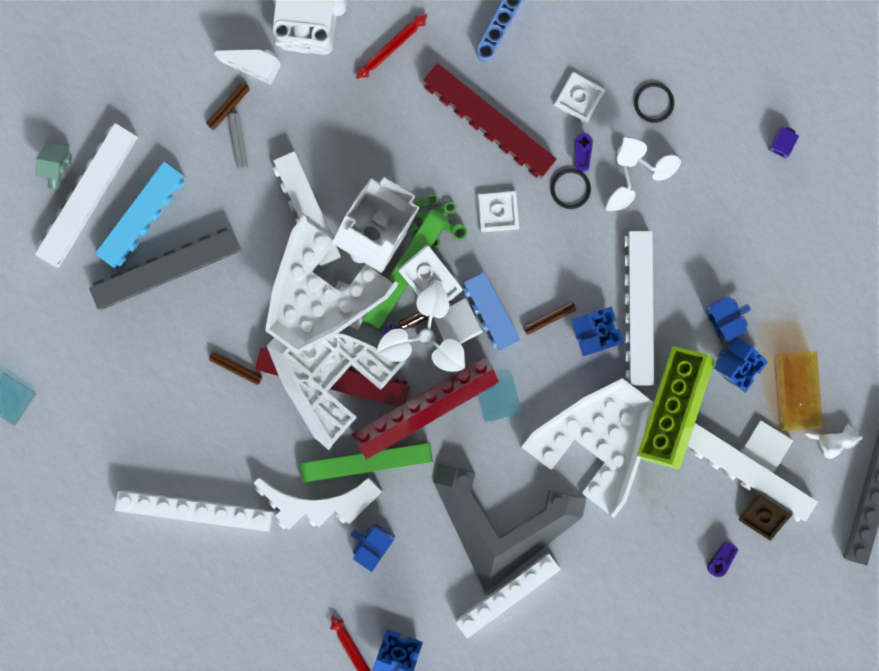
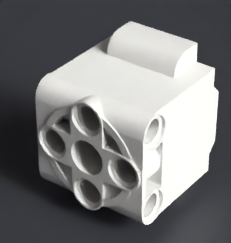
(306, 24)
(379, 212)

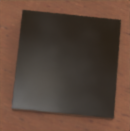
(765, 515)

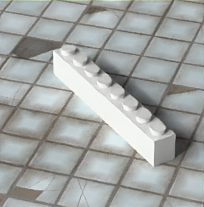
(86, 195)
(640, 308)
(749, 472)
(194, 510)

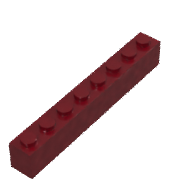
(489, 121)
(350, 383)
(425, 408)

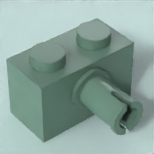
(53, 162)

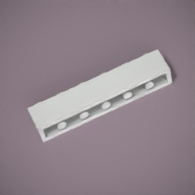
(303, 199)
(507, 595)

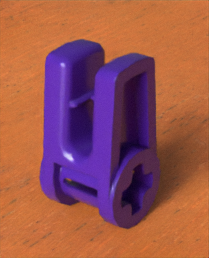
(581, 154)
(723, 558)

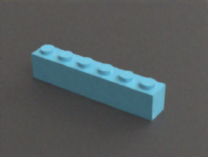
(140, 215)

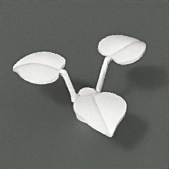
(628, 155)
(449, 354)

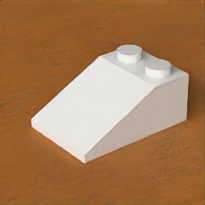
(252, 62)

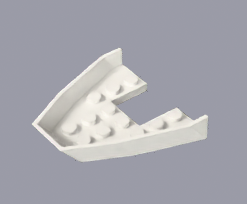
(308, 308)
(316, 369)
(607, 425)

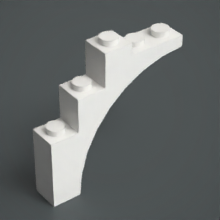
(318, 510)

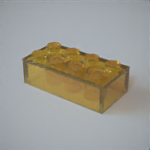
(798, 391)

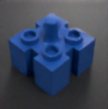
(727, 318)
(597, 331)
(740, 364)
(371, 546)
(397, 653)

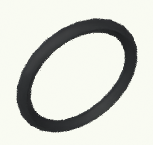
(671, 102)
(570, 206)

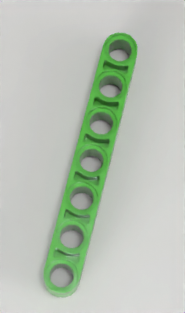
(425, 236)
(358, 464)

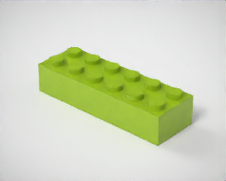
(676, 407)

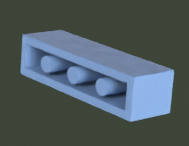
(491, 310)

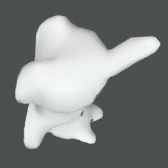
(834, 443)

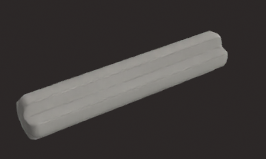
(238, 142)

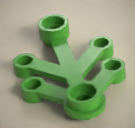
(423, 215)

